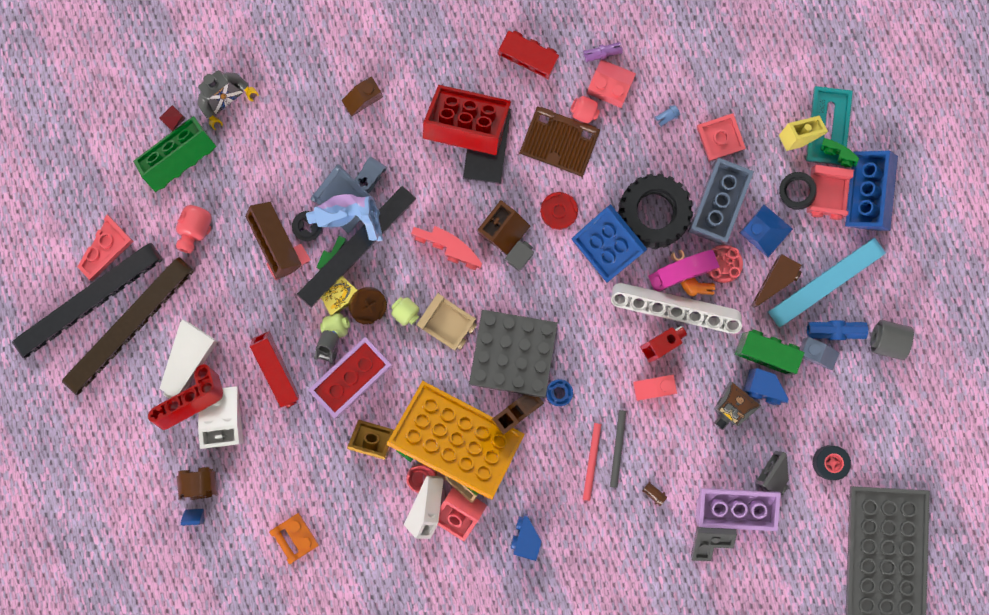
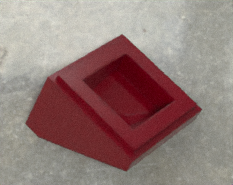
(172, 118)

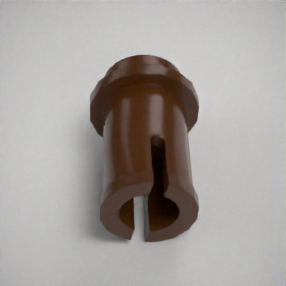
(654, 493)

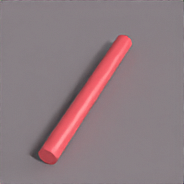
(592, 462)

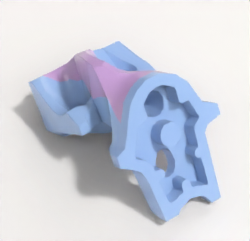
(343, 208)

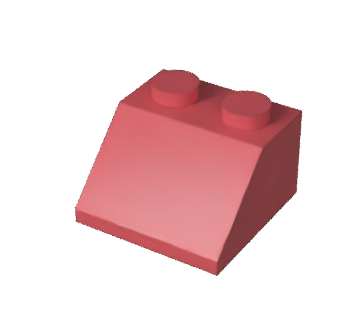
(611, 83)
(459, 514)

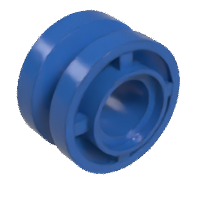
(567, 389)

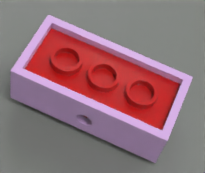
(350, 377)

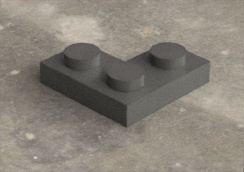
(709, 538)

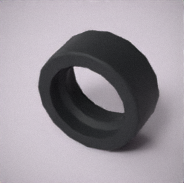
(797, 176)

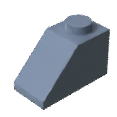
(819, 353)

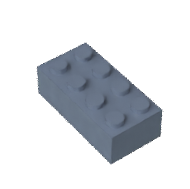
(720, 201)

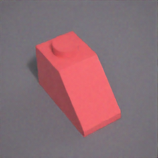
(655, 387)

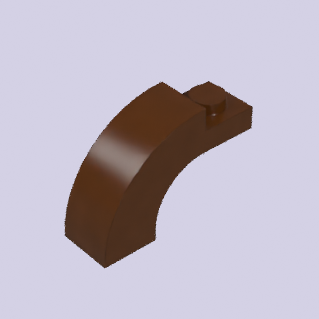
(516, 412)

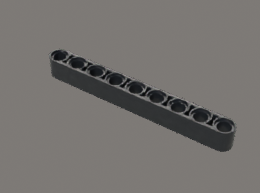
(86, 300)

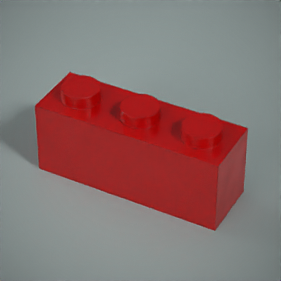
(528, 54)

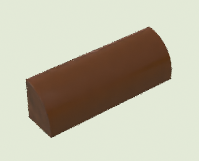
(272, 239)

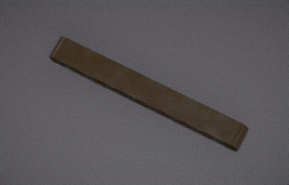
(125, 327)

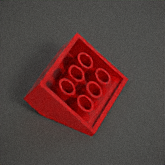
(466, 119)

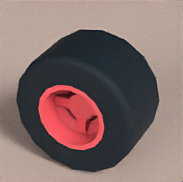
(838, 460)

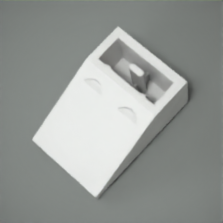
(221, 422)

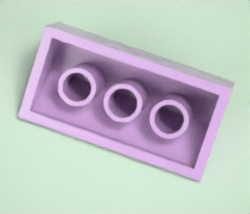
(738, 509)

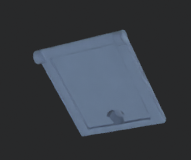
(339, 183)

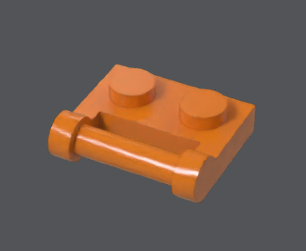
(300, 535)

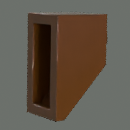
(362, 96)

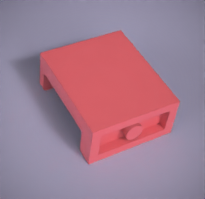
(831, 190)

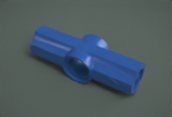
(837, 330)

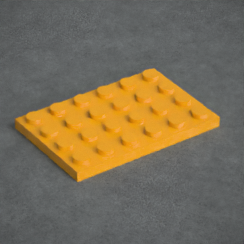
(455, 440)

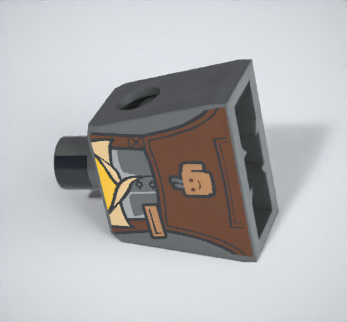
(734, 406)

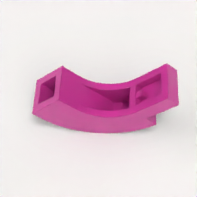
(683, 270)

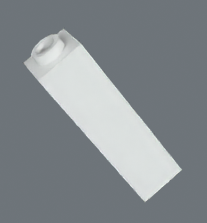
(188, 352)

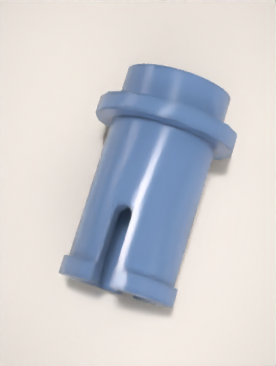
(668, 115)

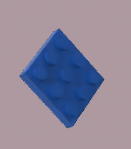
(609, 243)

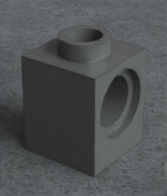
(519, 255)

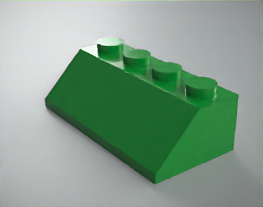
(174, 154)

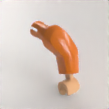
(692, 286)

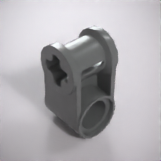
(327, 347)

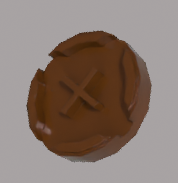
(367, 305)

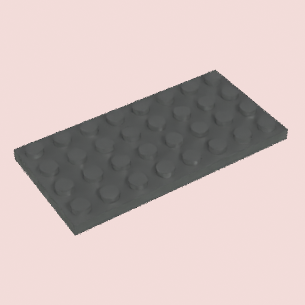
(887, 551)

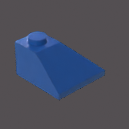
(766, 230)

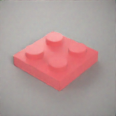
(721, 137)

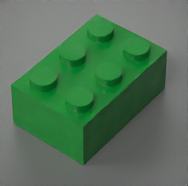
(769, 352)

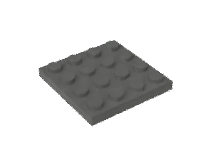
(513, 353)

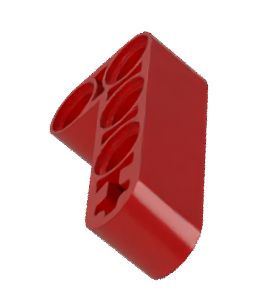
(190, 401)

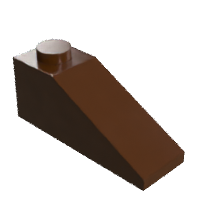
(781, 275)

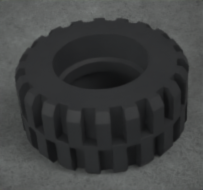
(673, 194)

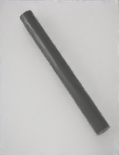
(618, 449)

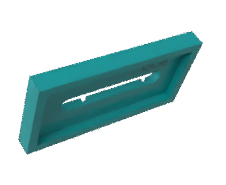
(842, 100)

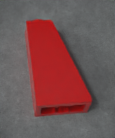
(274, 369)

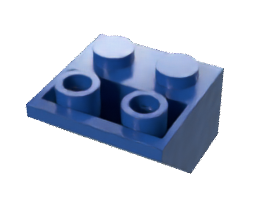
(765, 385)
(527, 541)

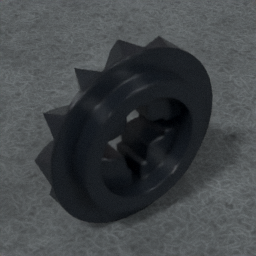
(304, 235)

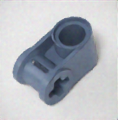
(370, 173)

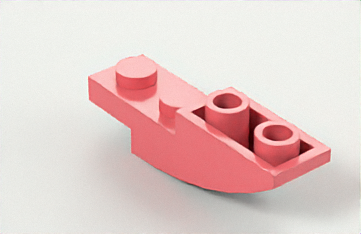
(456, 249)

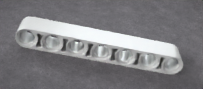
(667, 310)

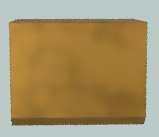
(370, 439)

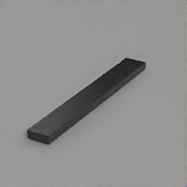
(354, 249)

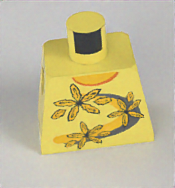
(338, 296)

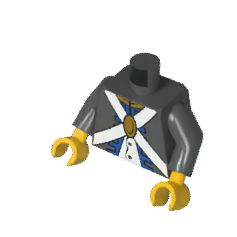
(219, 91)

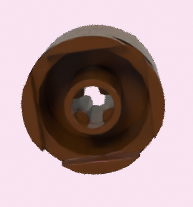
(197, 484)

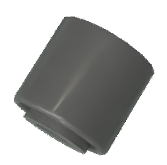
(892, 339)

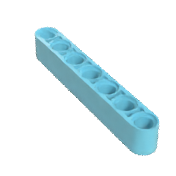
(827, 282)

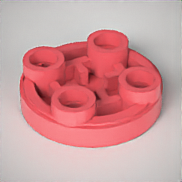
(729, 262)

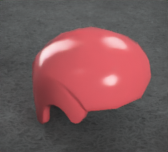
(415, 476)

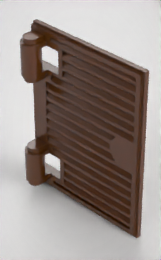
(559, 141)

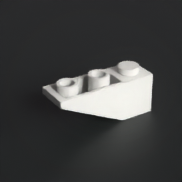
(426, 509)

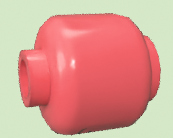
(584, 109)

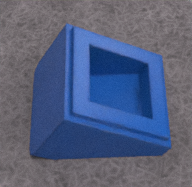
(192, 517)

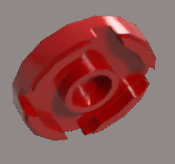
(559, 216)

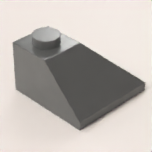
(775, 474)

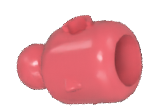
(192, 226)

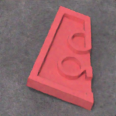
(107, 246)

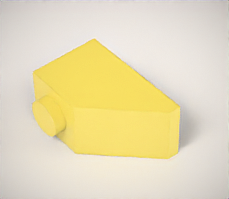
(802, 132)

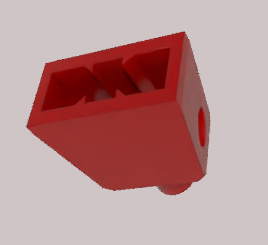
(663, 343)

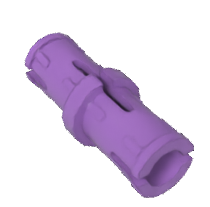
(602, 52)

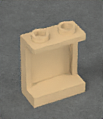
(447, 322)

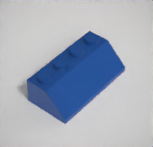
(872, 191)

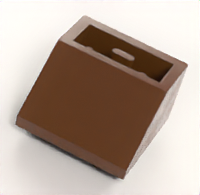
(503, 227)

